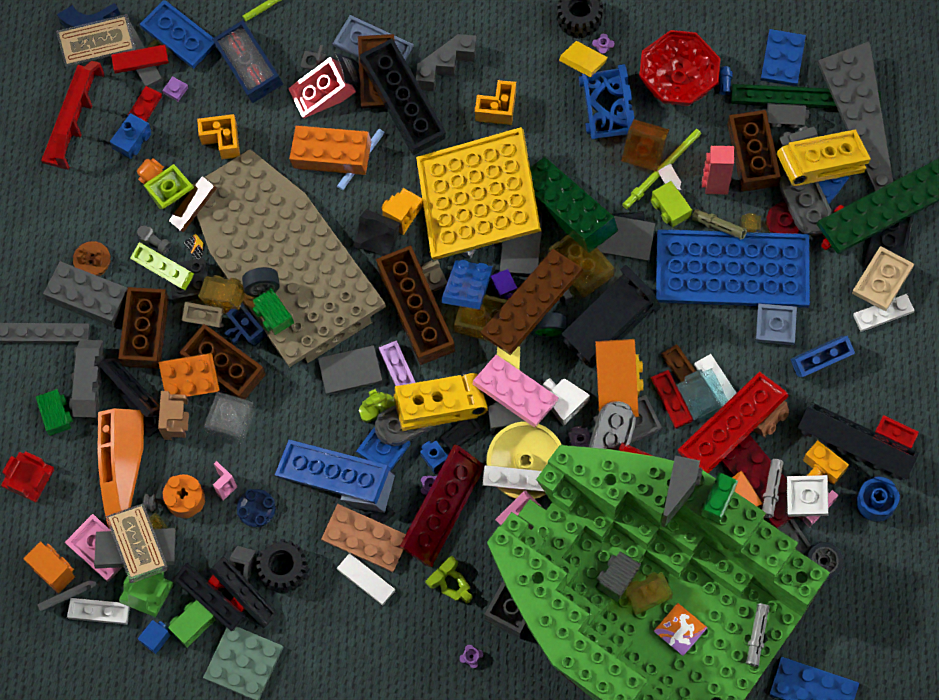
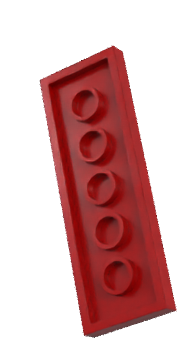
(733, 422)

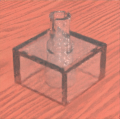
(229, 417)

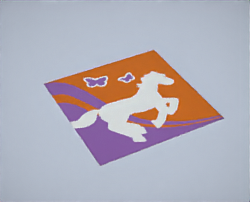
(680, 629)

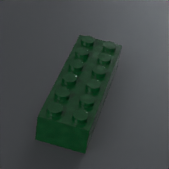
(571, 206)

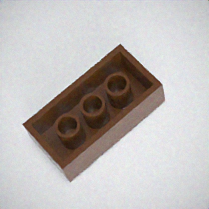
(754, 150)
(143, 327)
(235, 370)

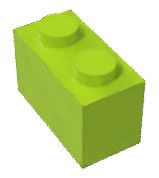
(671, 204)

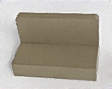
(203, 314)

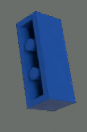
(822, 356)

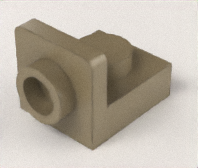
(434, 275)

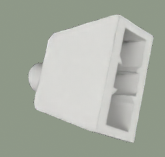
(570, 399)

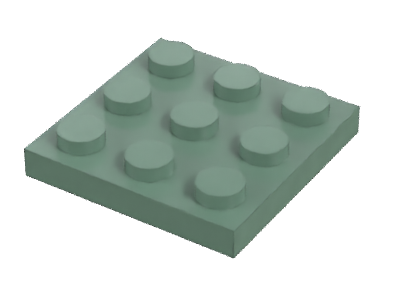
(243, 662)

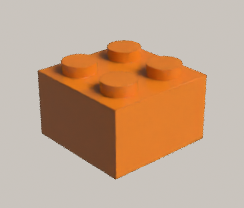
(49, 567)

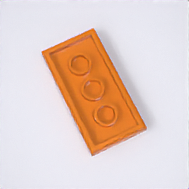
(617, 373)

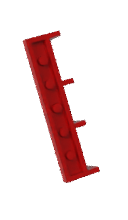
(66, 123)

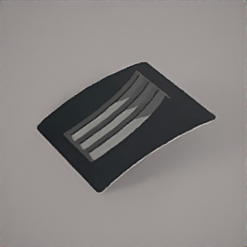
(350, 70)

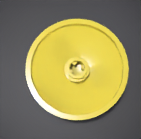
(522, 448)

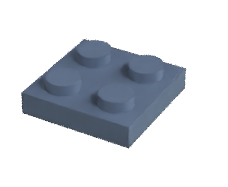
(776, 324)

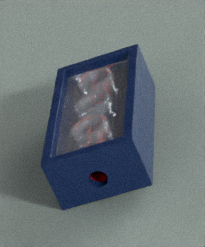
(247, 61)

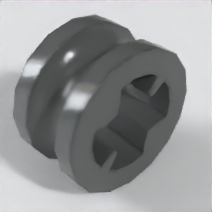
(149, 502)

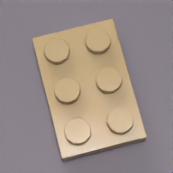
(883, 278)

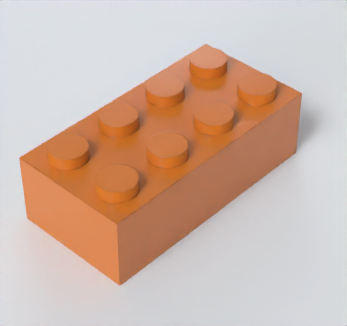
(330, 150)

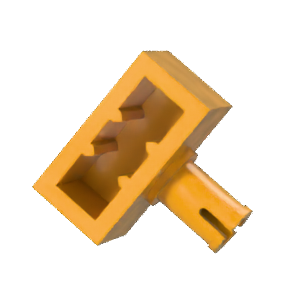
(825, 462)

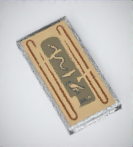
(96, 40)
(137, 543)

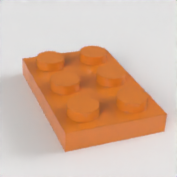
(189, 375)

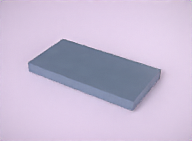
(348, 37)

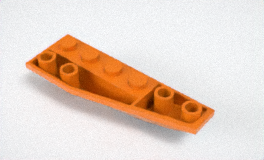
(119, 456)

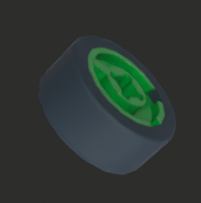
(550, 326)

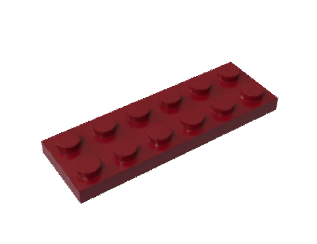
(756, 466)
(442, 506)

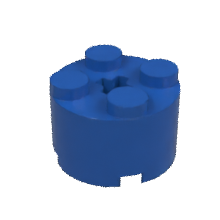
(873, 509)

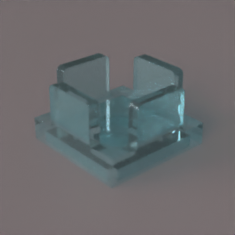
(702, 393)

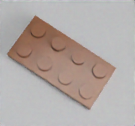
(364, 538)

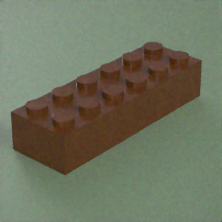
(415, 305)

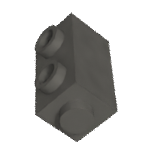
(787, 114)

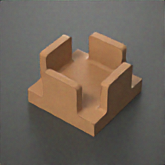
(172, 418)

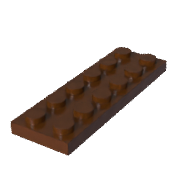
(531, 301)

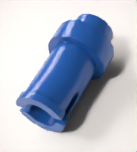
(725, 77)

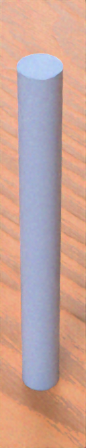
(348, 176)

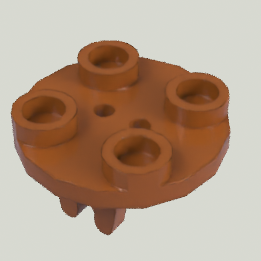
(100, 260)

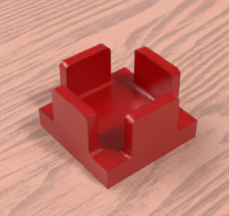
(26, 475)

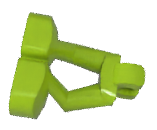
(374, 405)
(439, 576)

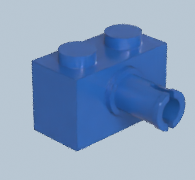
(131, 136)

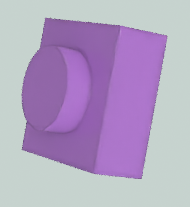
(175, 88)

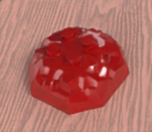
(679, 68)

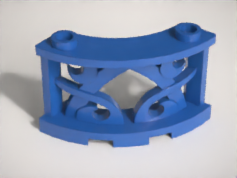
(612, 77)

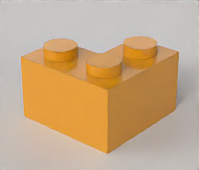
(497, 108)
(221, 131)
(403, 208)

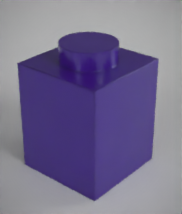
(503, 284)

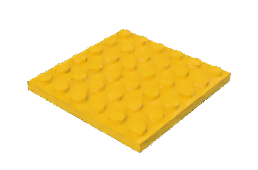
(478, 194)

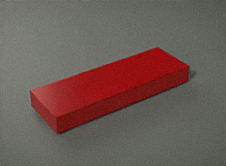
(139, 59)
(671, 399)

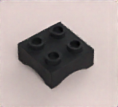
(376, 233)
(200, 271)

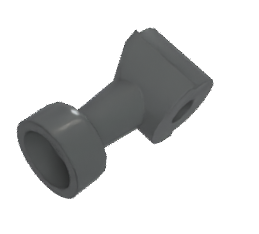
(148, 237)

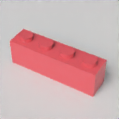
(718, 170)

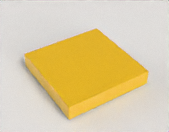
(583, 59)

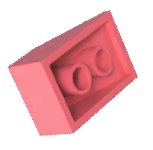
(321, 88)

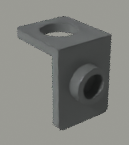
(320, 58)

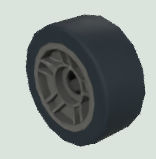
(260, 280)
(830, 553)

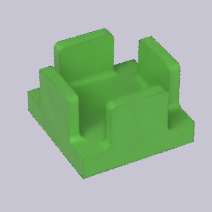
(146, 594)

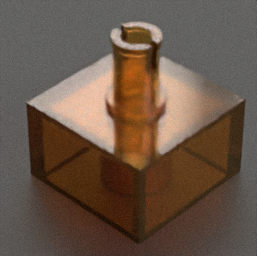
(645, 145)

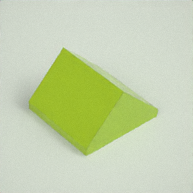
(168, 187)

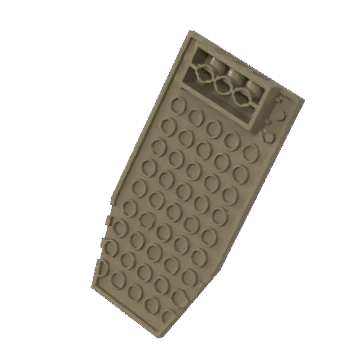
(271, 223)

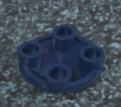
(256, 508)

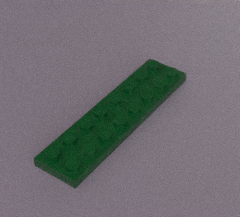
(882, 208)

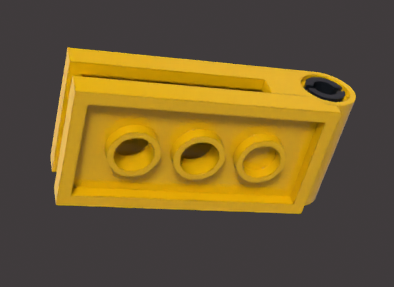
(824, 158)
(439, 401)

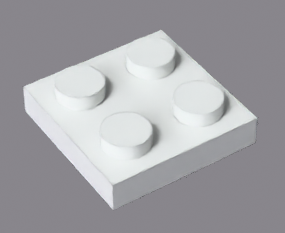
(807, 495)

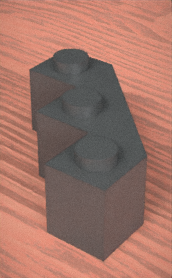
(444, 60)
(86, 378)

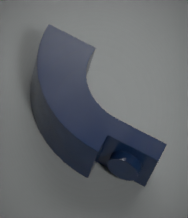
(71, 17)

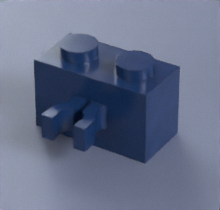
(246, 325)

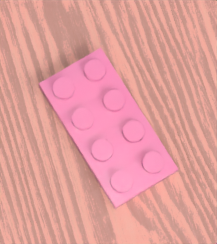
(515, 391)

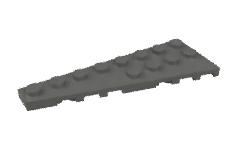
(855, 93)

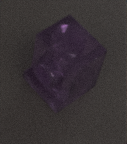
(578, 432)

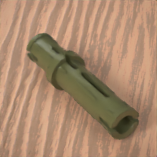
(712, 221)

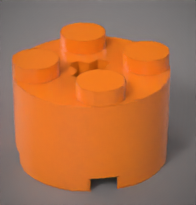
(190, 504)

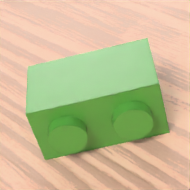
(191, 623)

